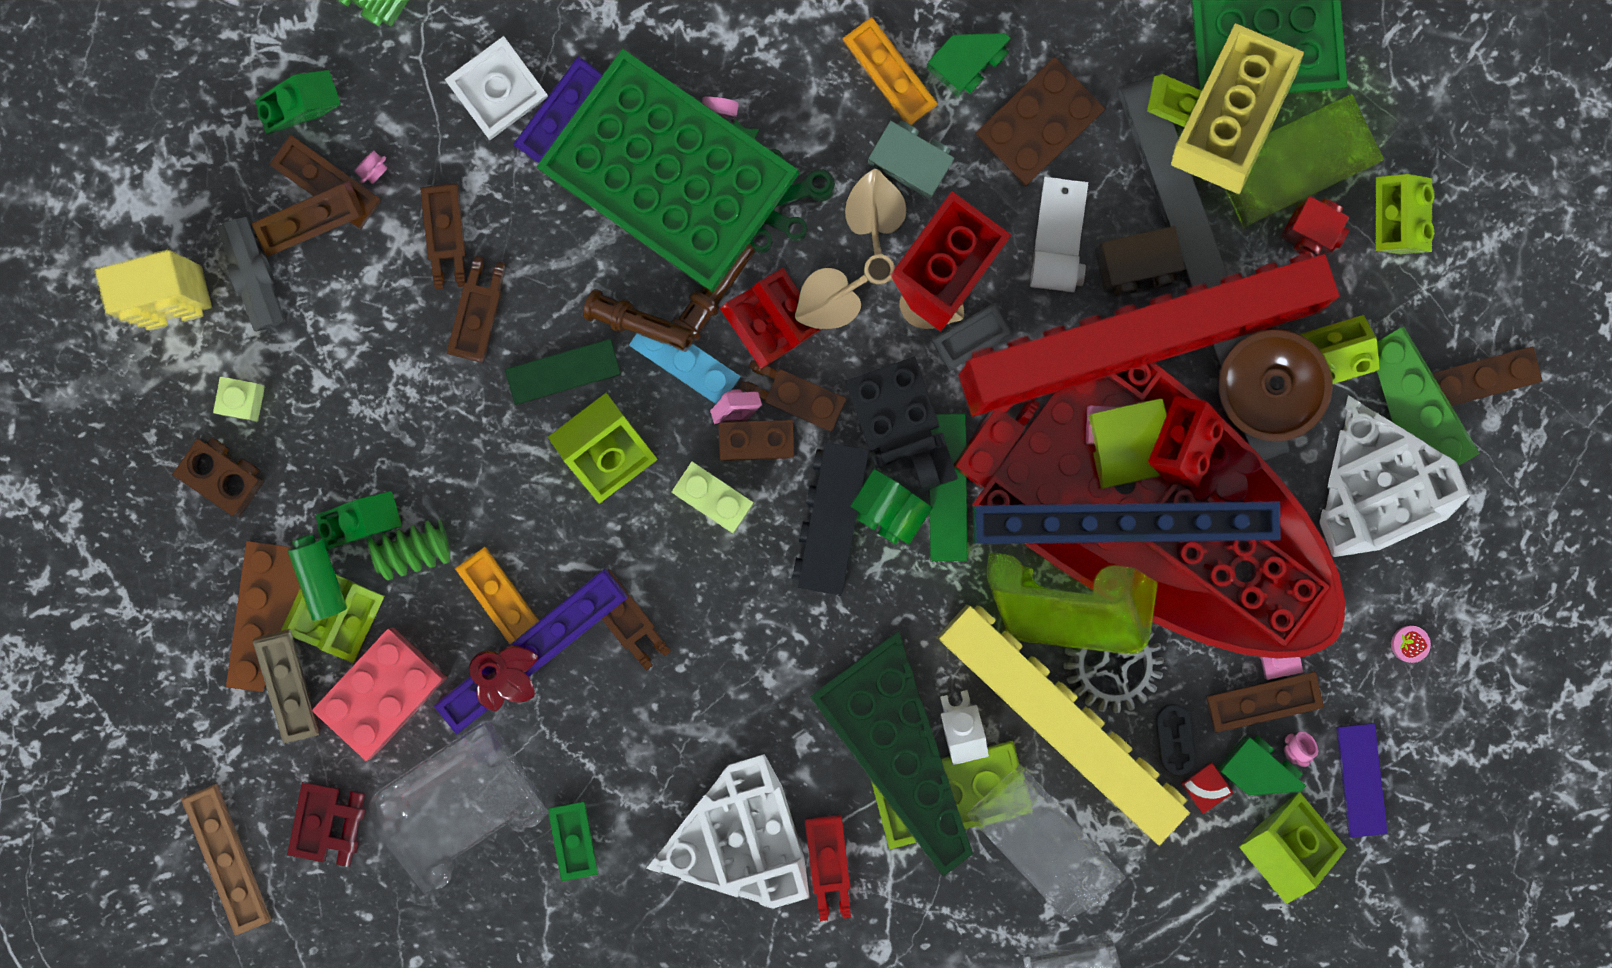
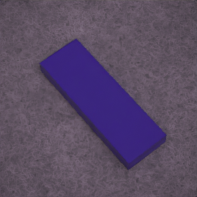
(558, 109)
(1361, 780)

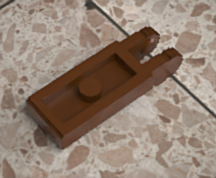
(444, 231)
(476, 314)
(798, 397)
(630, 624)

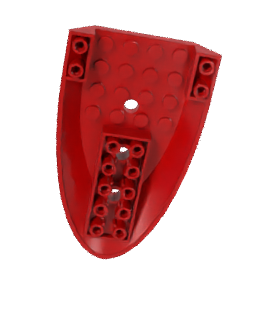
(1294, 591)

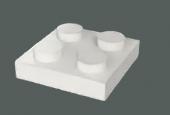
(496, 88)

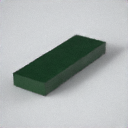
(563, 372)

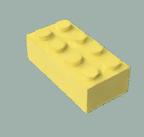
(1237, 108)
(154, 290)

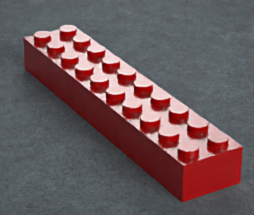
(1147, 334)

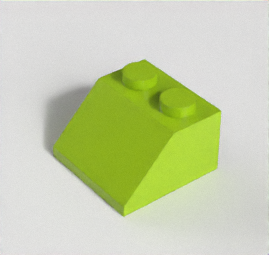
(602, 448)
(1293, 848)

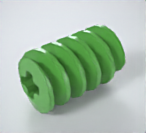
(410, 550)

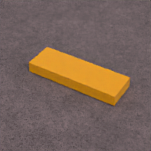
(890, 71)
(497, 595)

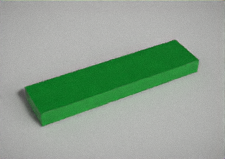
(949, 500)

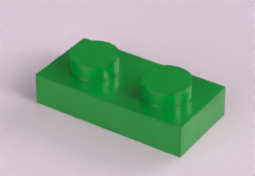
(573, 841)

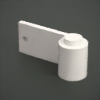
(1059, 236)

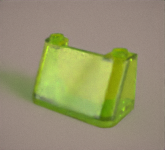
(1109, 620)

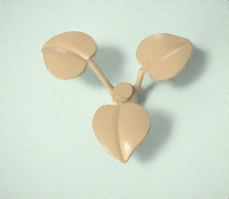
(825, 296)

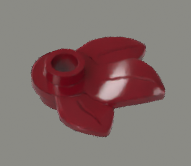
(1227, 475)
(507, 680)

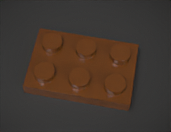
(1040, 121)

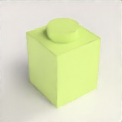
(238, 399)

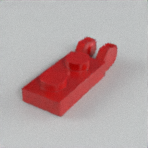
(993, 443)
(828, 862)

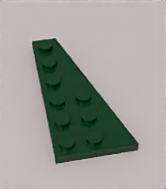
(889, 735)

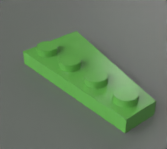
(1418, 401)

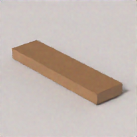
(226, 859)

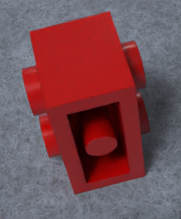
(1316, 227)
(1186, 441)

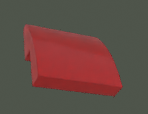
(767, 318)

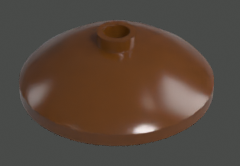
(1271, 411)

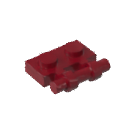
(315, 821)

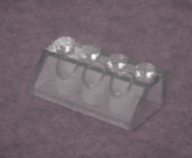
(1045, 844)

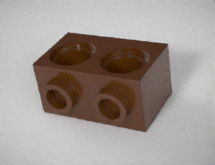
(756, 440)
(215, 484)

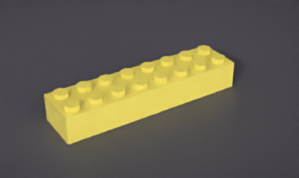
(1071, 731)

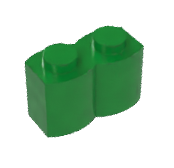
(891, 507)

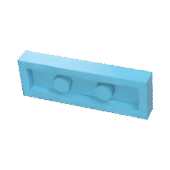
(691, 367)

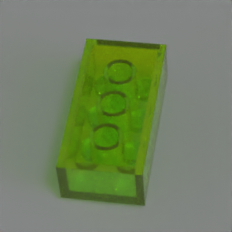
(1307, 160)

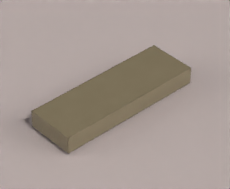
(286, 686)

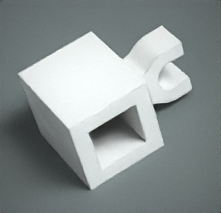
(963, 730)

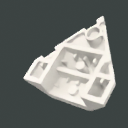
(1385, 485)
(740, 839)

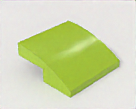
(1125, 442)
(341, 633)

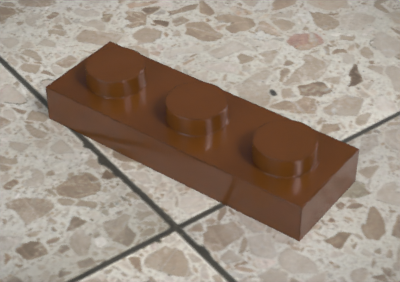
(318, 175)
(308, 219)
(1489, 376)
(1265, 701)

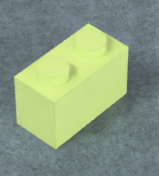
(712, 497)

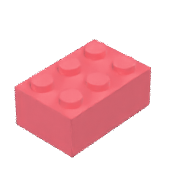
(379, 694)

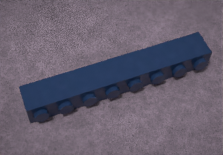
(1126, 522)

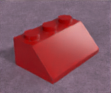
(948, 260)

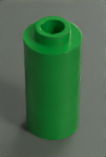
(316, 577)

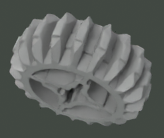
(1125, 693)

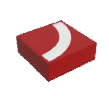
(1206, 788)

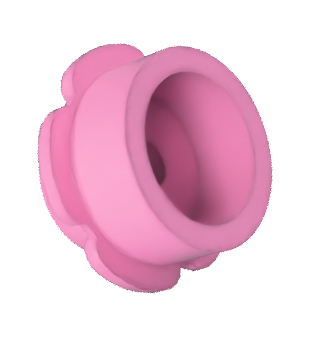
(371, 167)
(1300, 748)

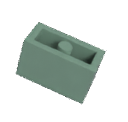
(911, 159)

